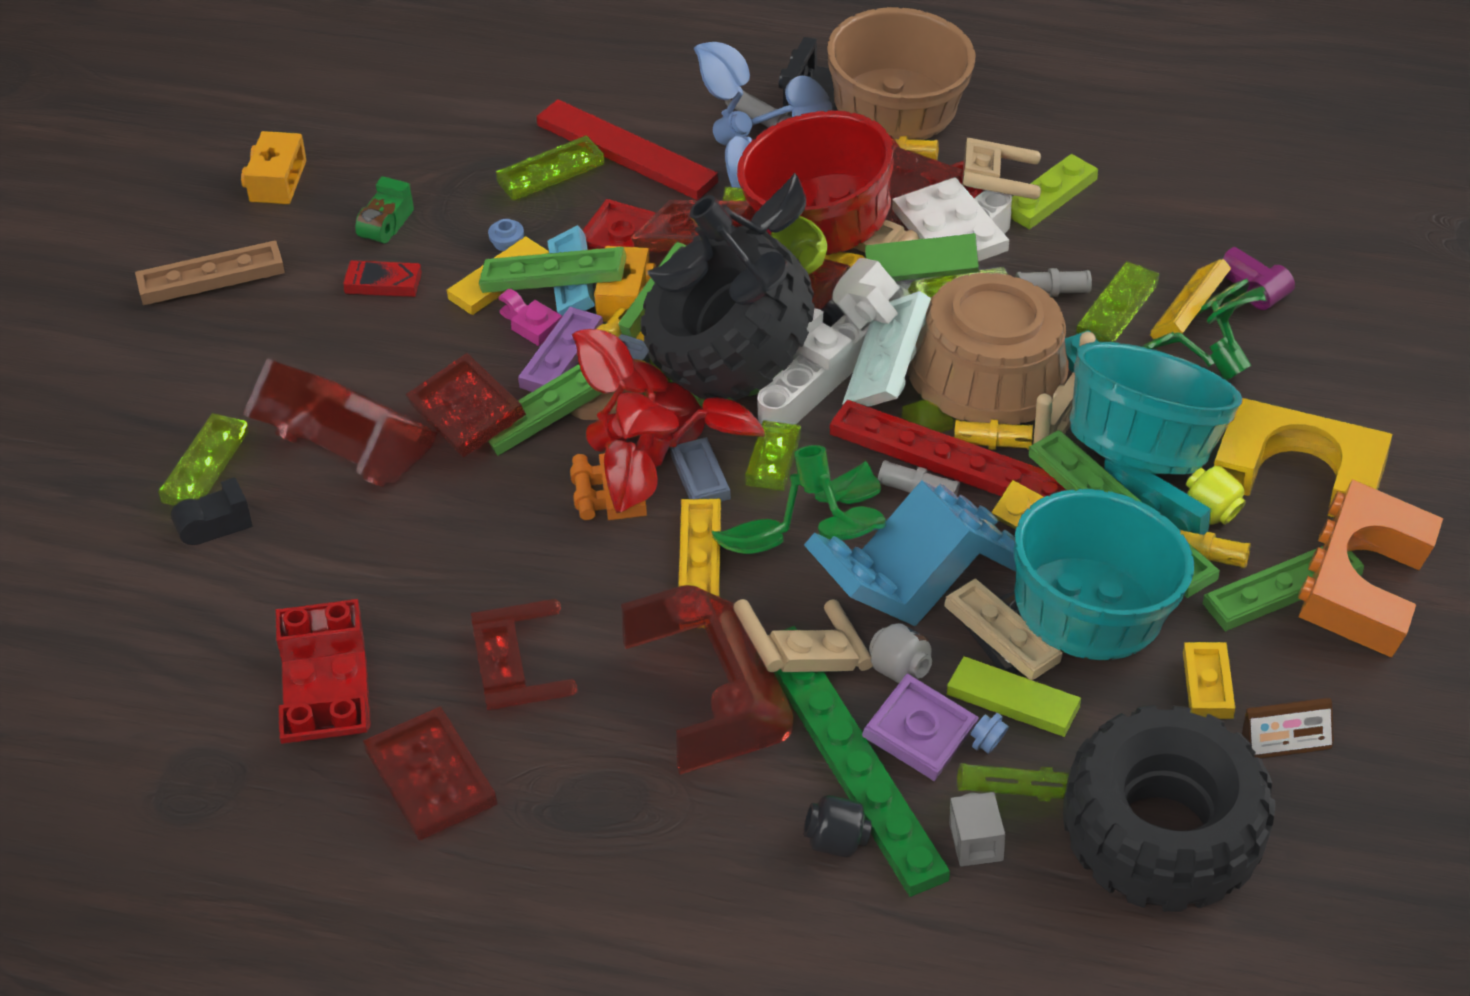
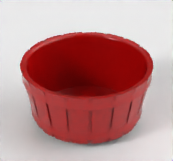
(841, 165)

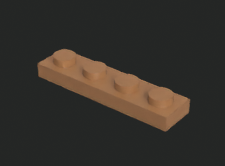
(209, 272)

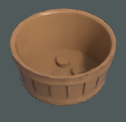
(900, 69)
(990, 349)

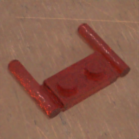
(501, 658)

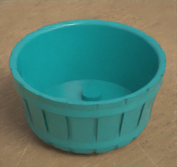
(1149, 407)
(1098, 572)

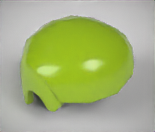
(805, 242)

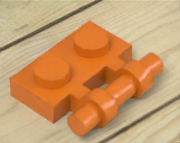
(589, 500)

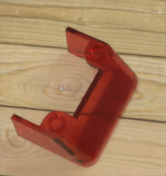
(340, 420)
(748, 709)

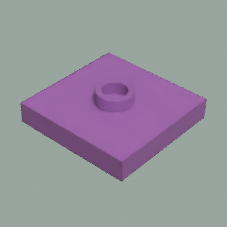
(920, 727)

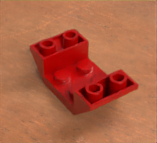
(322, 671)

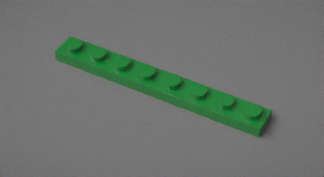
(865, 780)

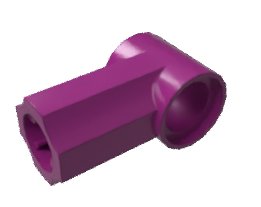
(1276, 280)

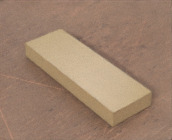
(1002, 629)

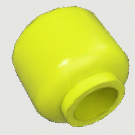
(1217, 491)

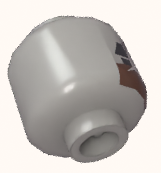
(900, 651)

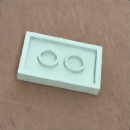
(888, 352)

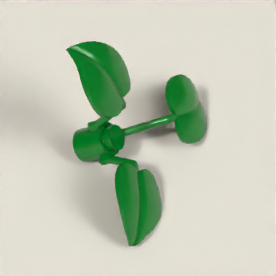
(1226, 352)
(814, 476)

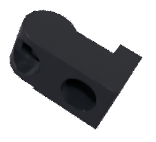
(212, 515)

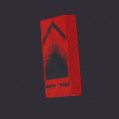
(382, 278)

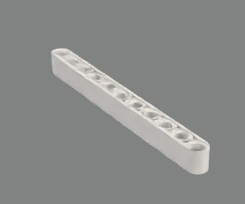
(807, 383)

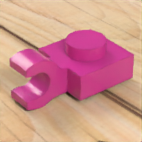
(531, 320)

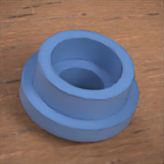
(505, 233)
(988, 732)

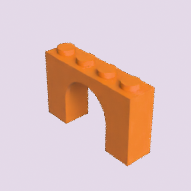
(1338, 595)

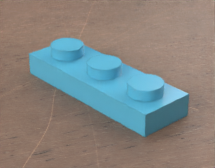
(574, 296)

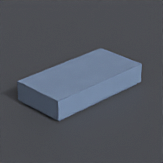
(700, 470)

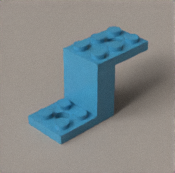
(917, 552)

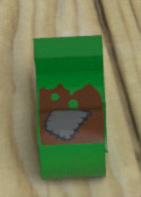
(385, 211)

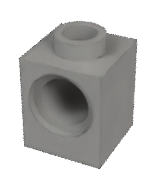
(977, 829)

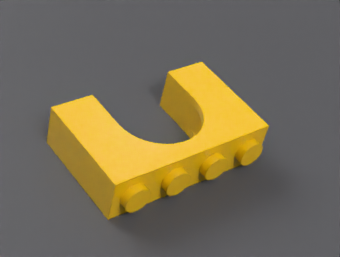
(1268, 429)

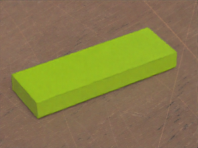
(1013, 696)

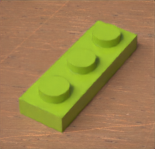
(1056, 187)

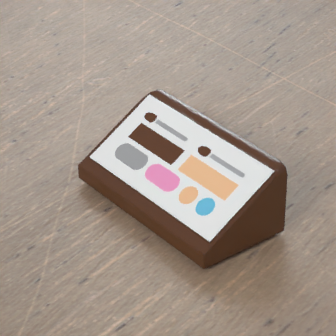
(1290, 728)

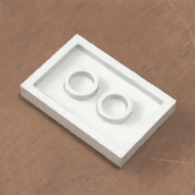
(950, 211)

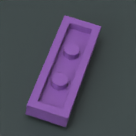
(558, 350)

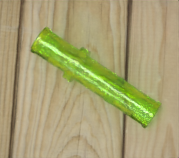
(973, 779)

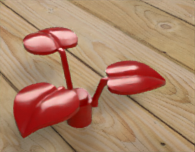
(655, 423)
(628, 472)

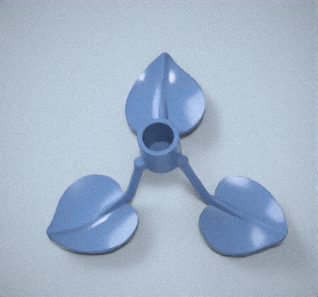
(723, 73)

